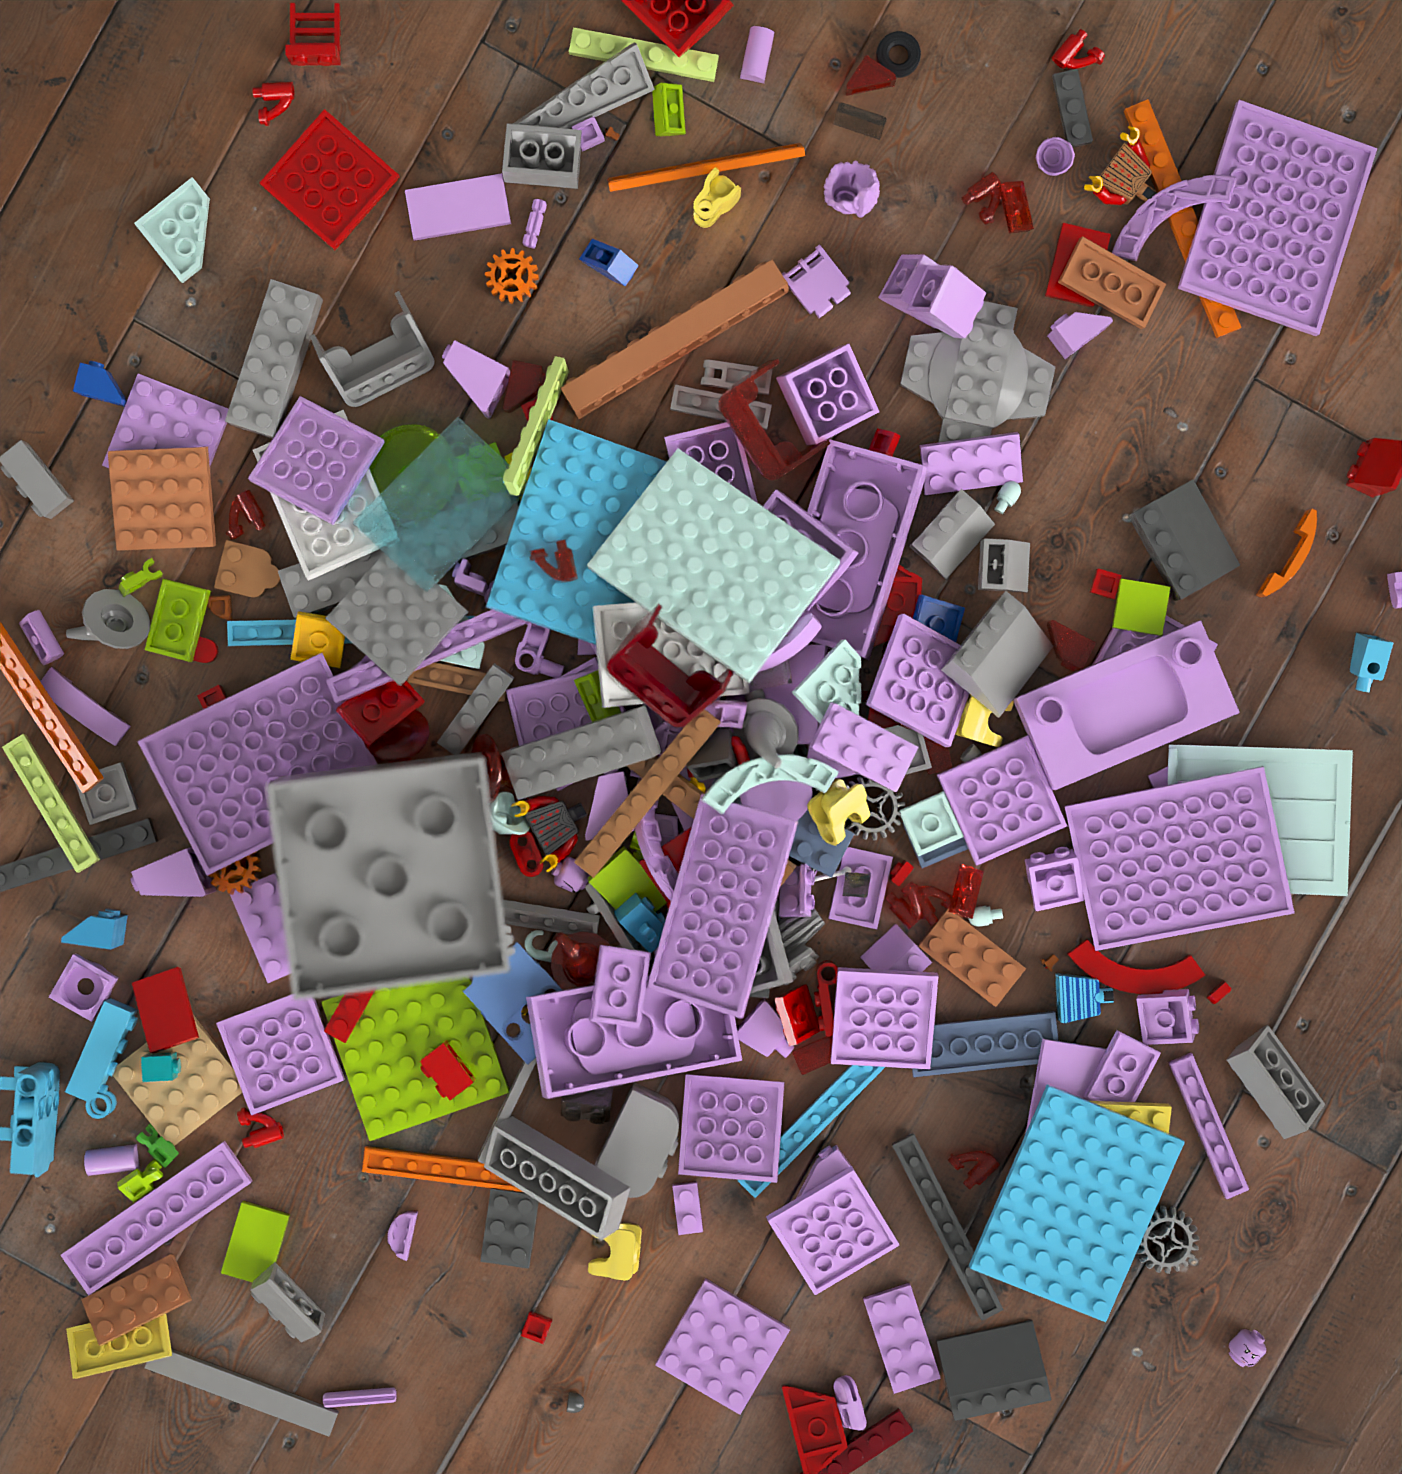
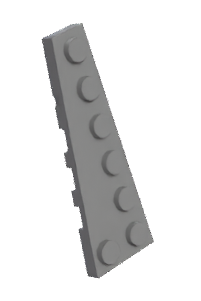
(597, 92)

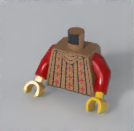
(1124, 174)

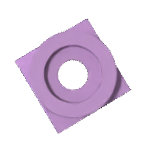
(67, 991)

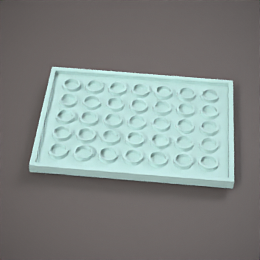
(715, 563)

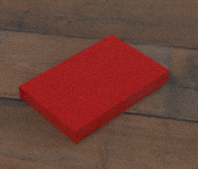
(1066, 243)
(380, 710)
(165, 1010)

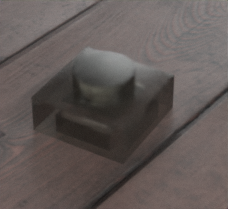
(856, 884)

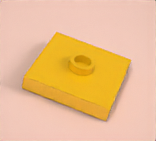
(315, 636)

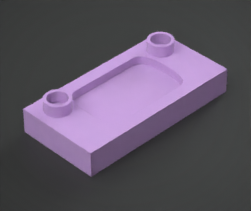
(870, 506)
(1126, 705)
(592, 1055)

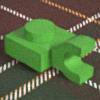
(159, 1148)

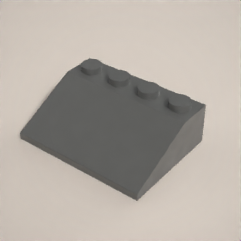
(1184, 540)
(993, 1370)

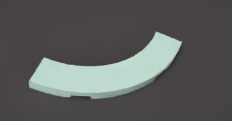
(759, 771)

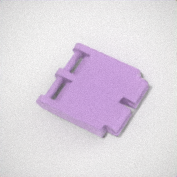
(817, 283)

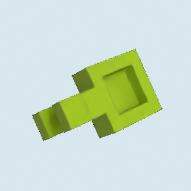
(132, 581)
(140, 1183)

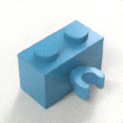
(642, 921)

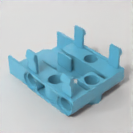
(34, 1117)

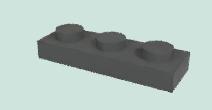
(1072, 108)

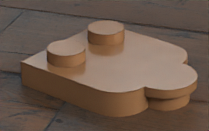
(246, 570)

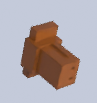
(610, 133)
(1048, 964)

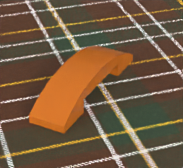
(1306, 529)

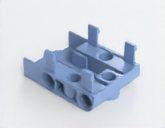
(504, 995)

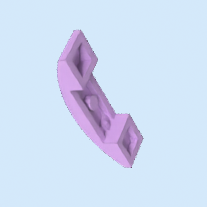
(802, 633)
(84, 708)

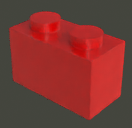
(447, 1070)

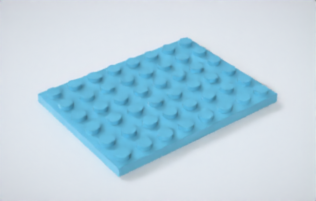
(576, 495)
(1076, 1203)

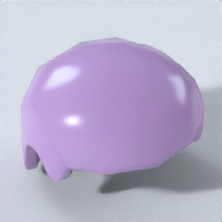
(1055, 156)

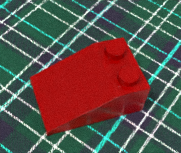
(1377, 467)

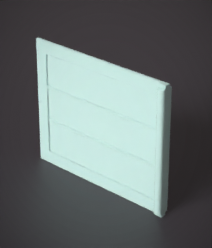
(1308, 802)

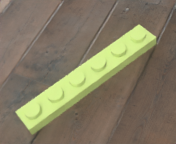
(655, 56)
(532, 434)
(51, 803)

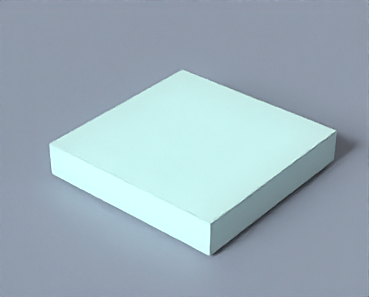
(930, 823)

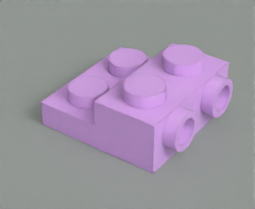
(1054, 878)
(1167, 1017)

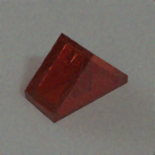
(870, 77)

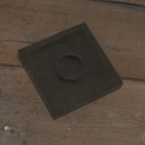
(859, 120)

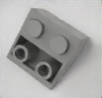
(1003, 565)

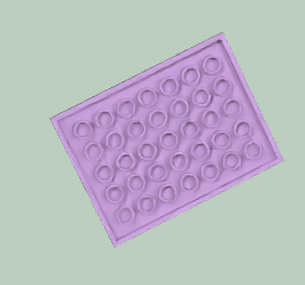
(1287, 219)
(226, 754)
(1179, 858)

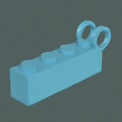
(99, 1056)

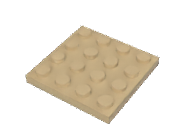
(185, 1103)

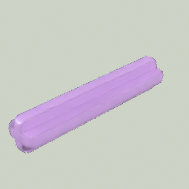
(359, 1397)

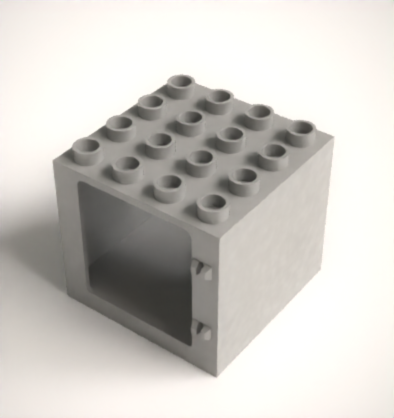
(388, 875)

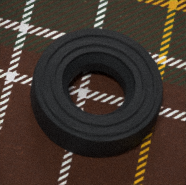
(902, 39)

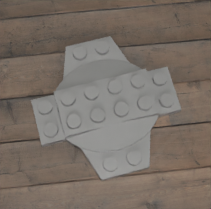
(979, 377)

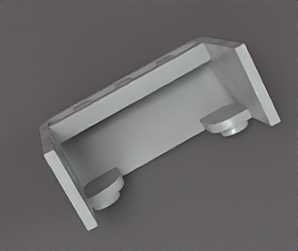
(380, 365)

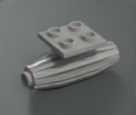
(795, 934)

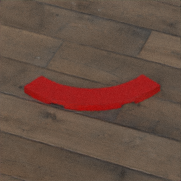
(1134, 979)

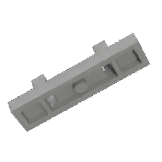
(601, 905)

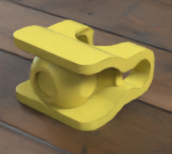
(718, 196)
(974, 723)
(833, 807)
(624, 1254)

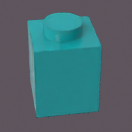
(160, 1067)

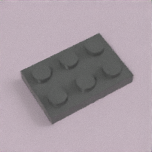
(509, 1228)

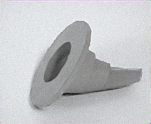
(113, 620)
(768, 731)

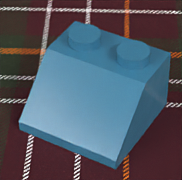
(99, 930)

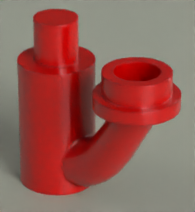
(1065, 54)
(270, 92)
(270, 1133)

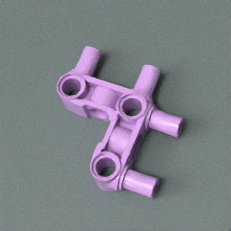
(534, 644)

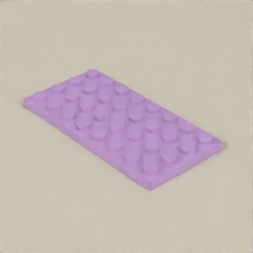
(722, 906)

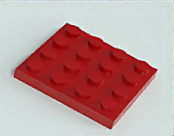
(329, 179)

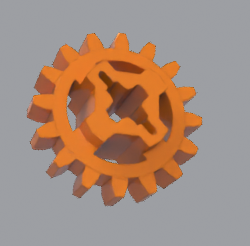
(505, 283)
(229, 876)

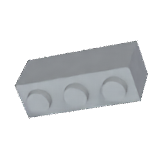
(35, 480)

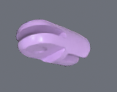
(849, 1403)

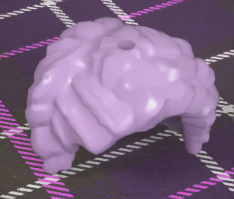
(852, 188)

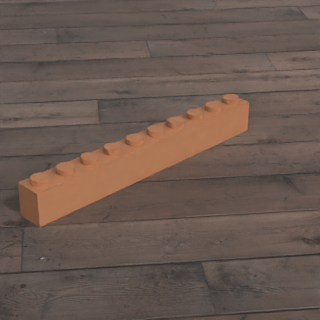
(675, 339)

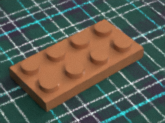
(1112, 283)
(971, 957)
(136, 1299)

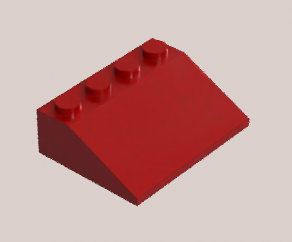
(679, 21)

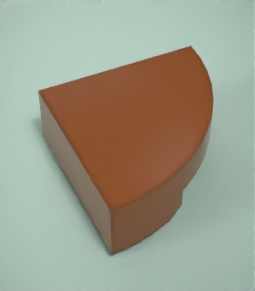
(221, 606)

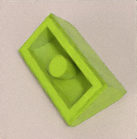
(668, 109)
(591, 695)

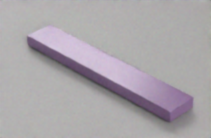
(1208, 1126)

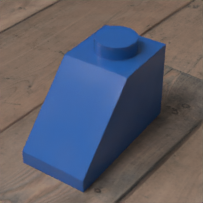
(609, 262)
(98, 384)

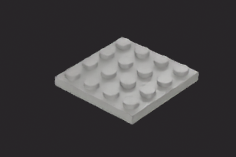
(395, 618)

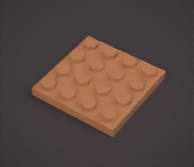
(162, 498)

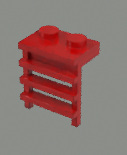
(314, 53)

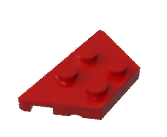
(901, 600)
(815, 1427)

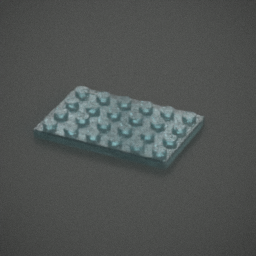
(439, 505)

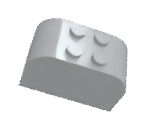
(640, 1140)

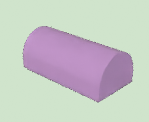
(757, 54)
(41, 637)
(111, 1160)

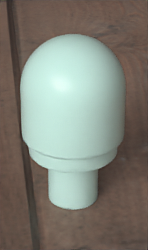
(1007, 496)
(984, 916)

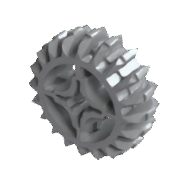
(885, 823)
(1163, 1250)

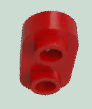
(526, 853)

